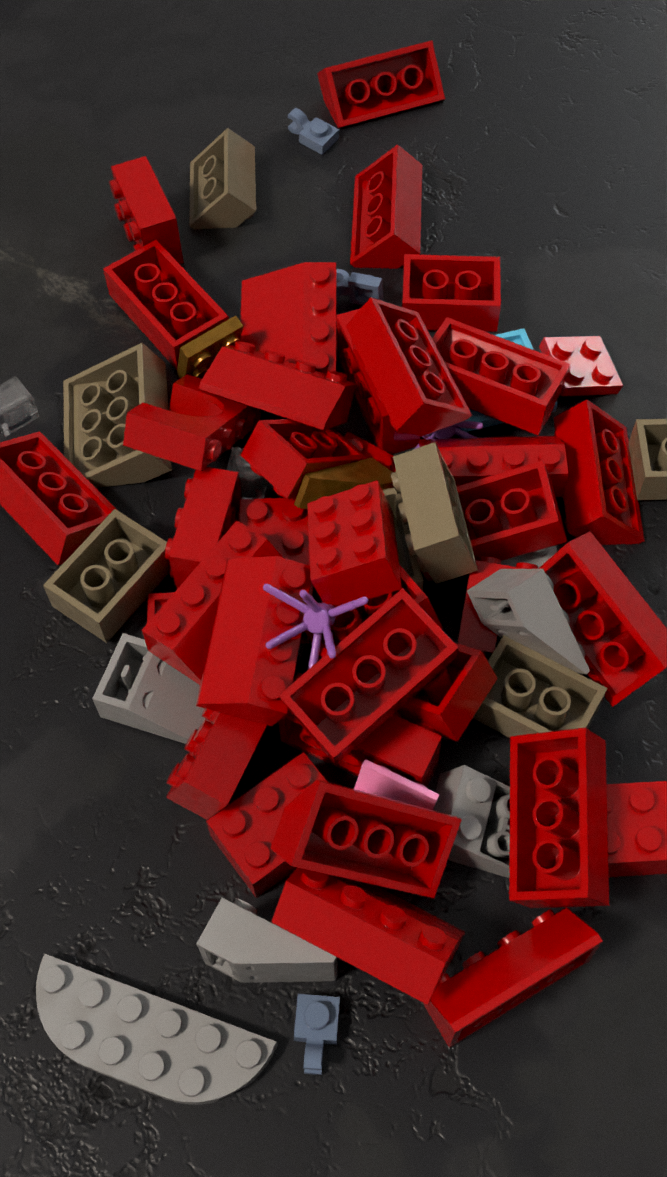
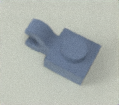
(314, 134)
(359, 286)
(316, 1025)

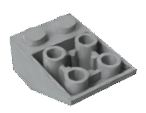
(527, 611)
(147, 693)
(485, 816)
(260, 951)

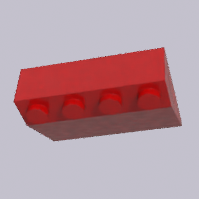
(293, 313)
(369, 930)

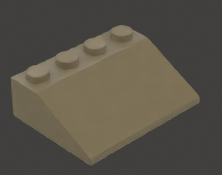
(97, 412)

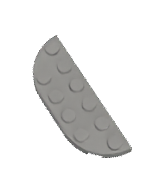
(145, 1037)

